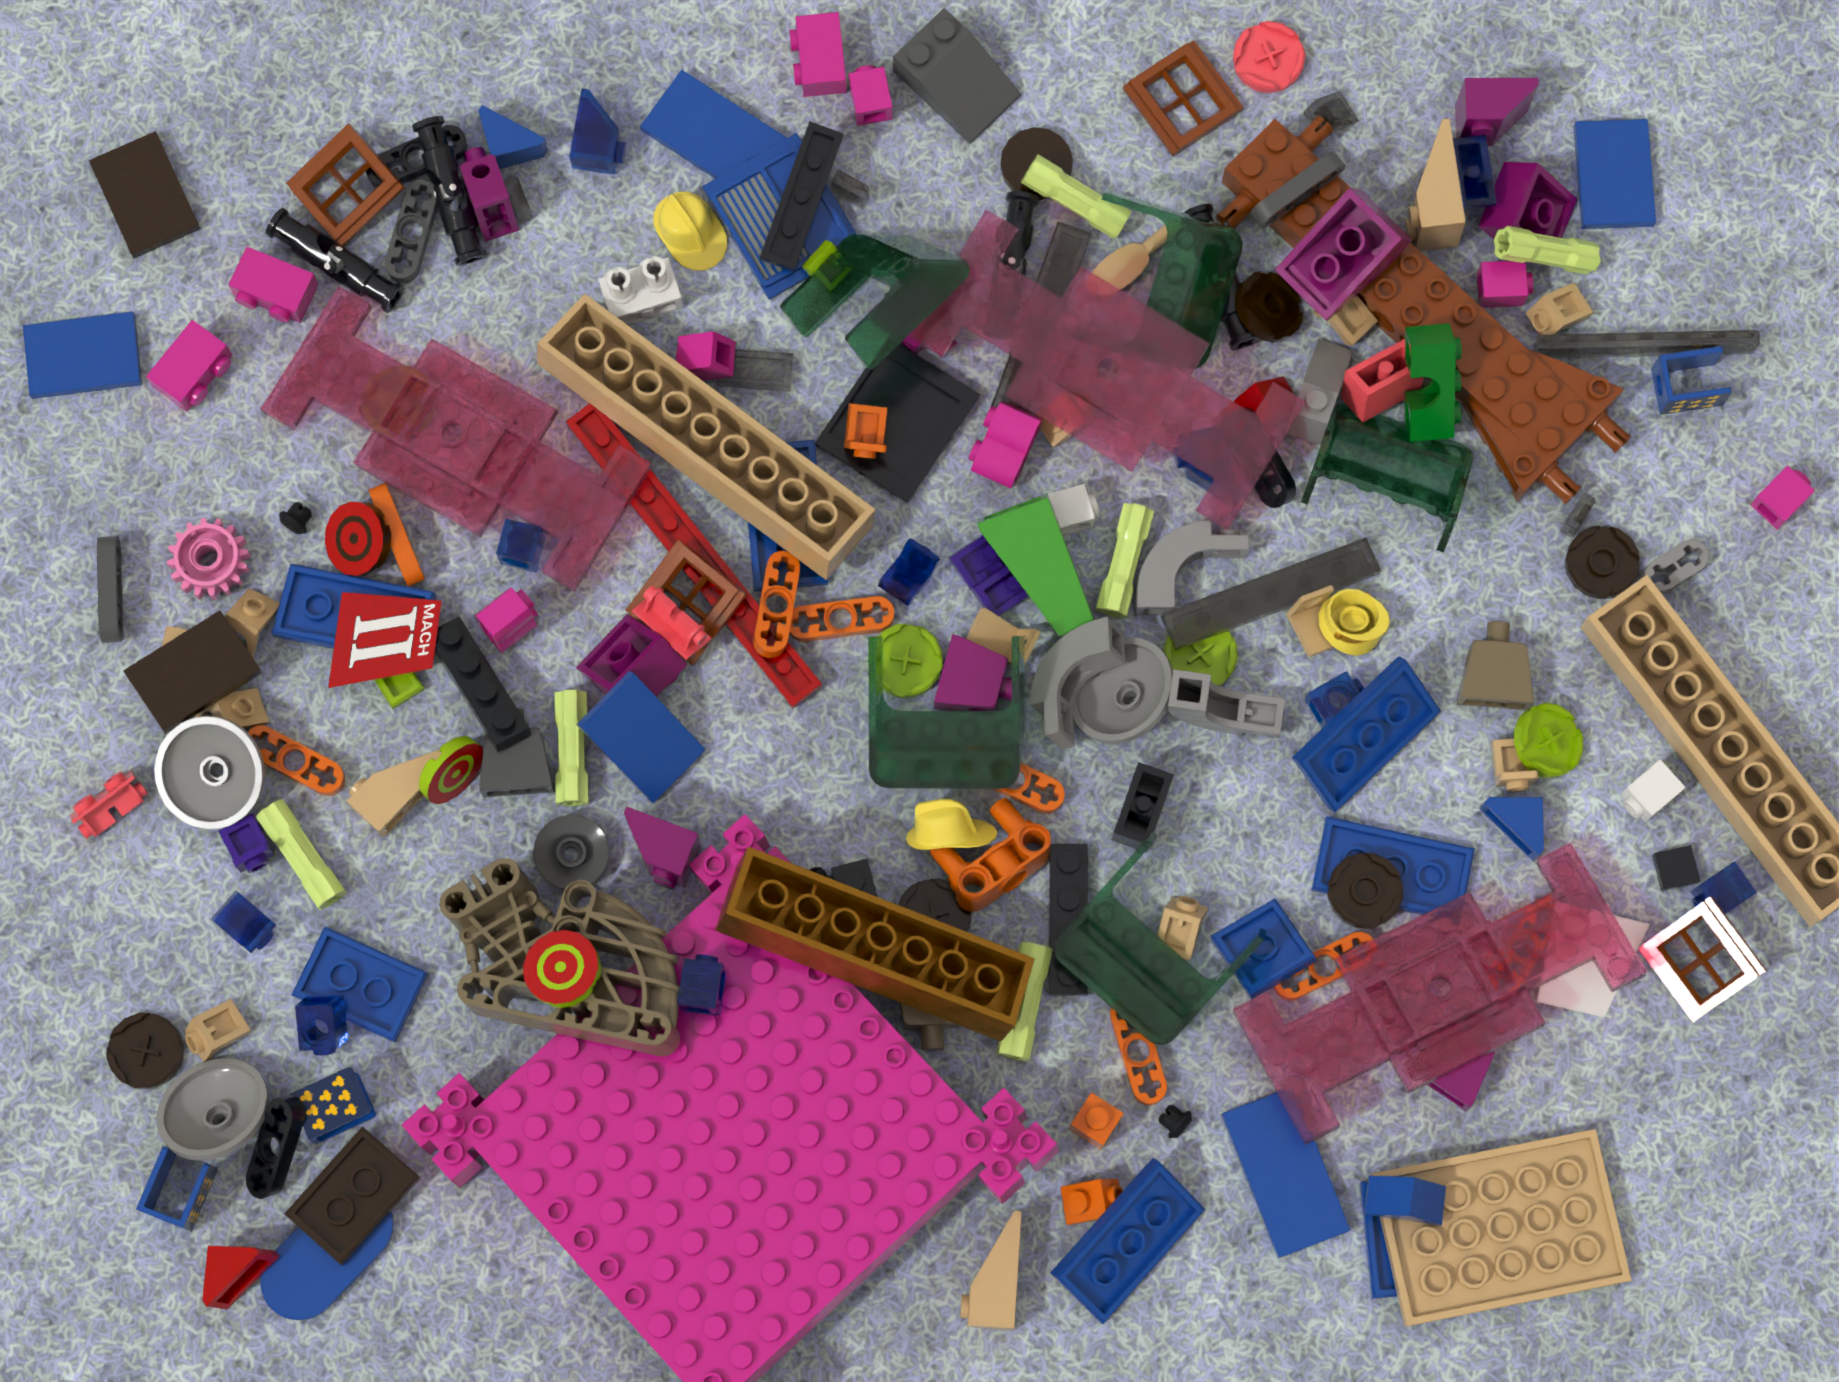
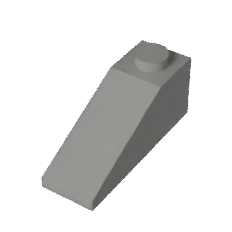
(1320, 390)

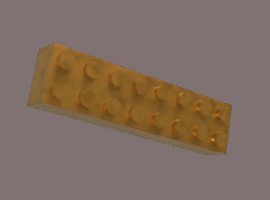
(875, 944)

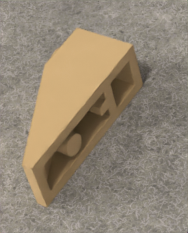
(389, 793)
(994, 1289)

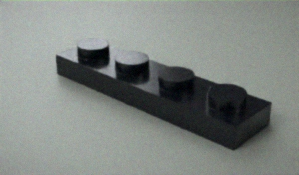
(801, 196)
(479, 685)
(1066, 899)

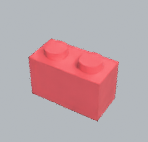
(1378, 382)

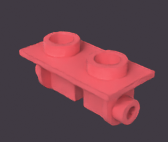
(671, 623)
(95, 812)

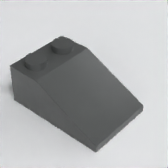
(955, 76)

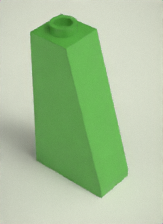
(1038, 557)

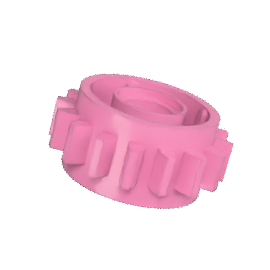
(197, 542)

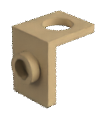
(251, 616)
(1305, 621)
(997, 634)
(241, 707)

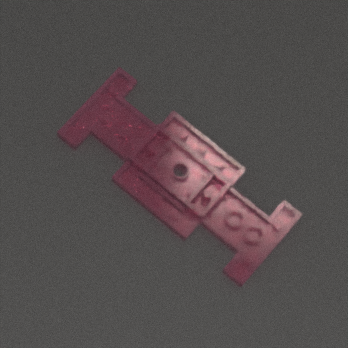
(1154, 387)
(495, 457)
(1395, 1010)

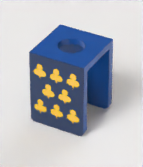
(1684, 360)
(334, 1105)
(155, 1185)

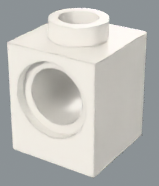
(1074, 508)
(1651, 791)

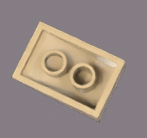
(1438, 210)

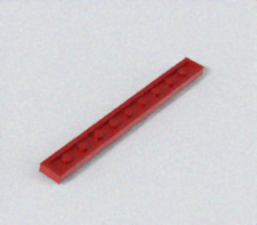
(671, 523)

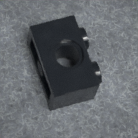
(1142, 805)

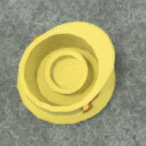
(1353, 621)

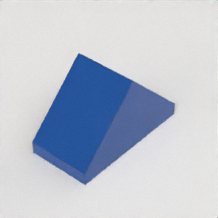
(510, 141)
(1519, 820)
(1405, 1199)

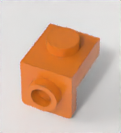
(865, 430)
(1088, 1199)

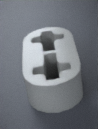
(1670, 560)

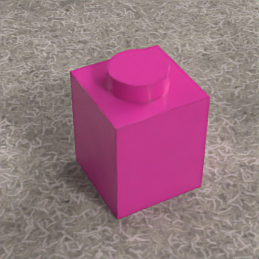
(870, 95)
(1503, 284)
(707, 355)
(1783, 496)

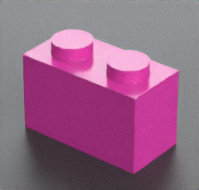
(820, 54)
(272, 285)
(190, 366)

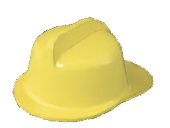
(690, 231)
(947, 825)

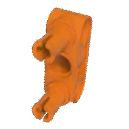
(1002, 865)

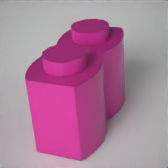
(1006, 443)
(507, 618)

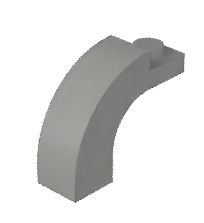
(1172, 553)
(1066, 668)
(1223, 710)

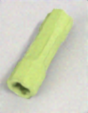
(1053, 183)
(1525, 246)
(1118, 585)
(571, 776)
(300, 853)
(1020, 1039)

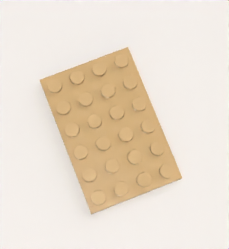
(1512, 1230)

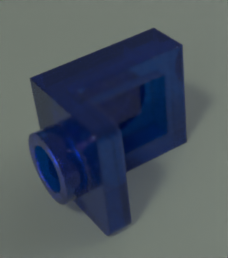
(909, 572)
(244, 922)

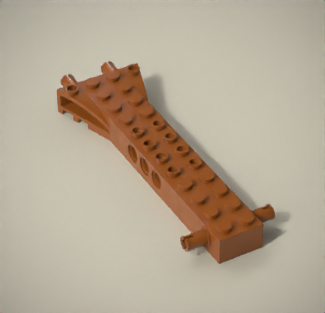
(1517, 398)

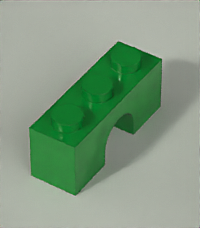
(1432, 354)

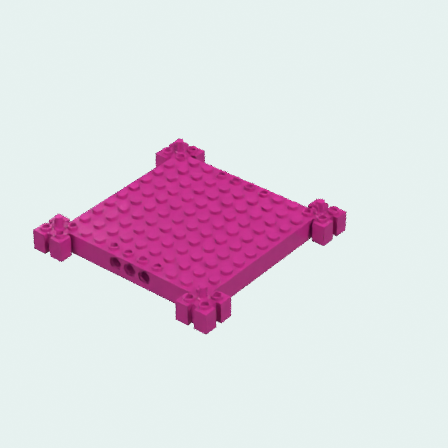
(747, 1169)

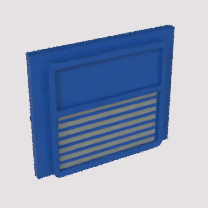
(748, 203)

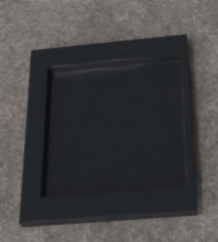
(920, 420)

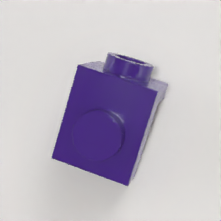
(247, 844)

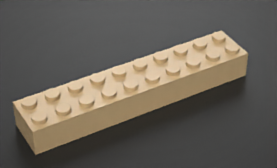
(705, 436)
(1722, 744)

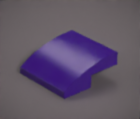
(987, 576)

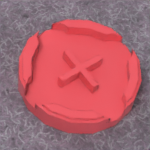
(1268, 57)

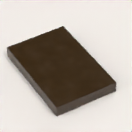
(144, 194)
(192, 672)
(352, 1196)

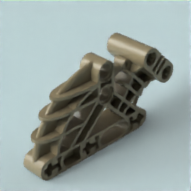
(502, 924)

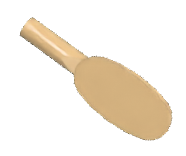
(1130, 260)

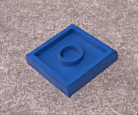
(1275, 959)

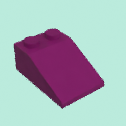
(1343, 253)

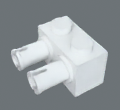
(641, 291)

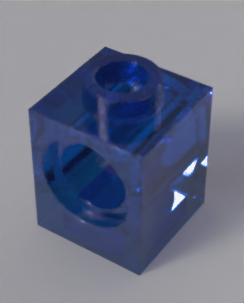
(520, 545)
(1319, 701)
(1727, 888)
(702, 985)
(329, 1010)

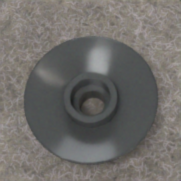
(567, 833)

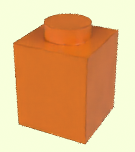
(1096, 1121)

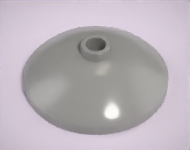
(1104, 699)
(188, 774)
(212, 1109)

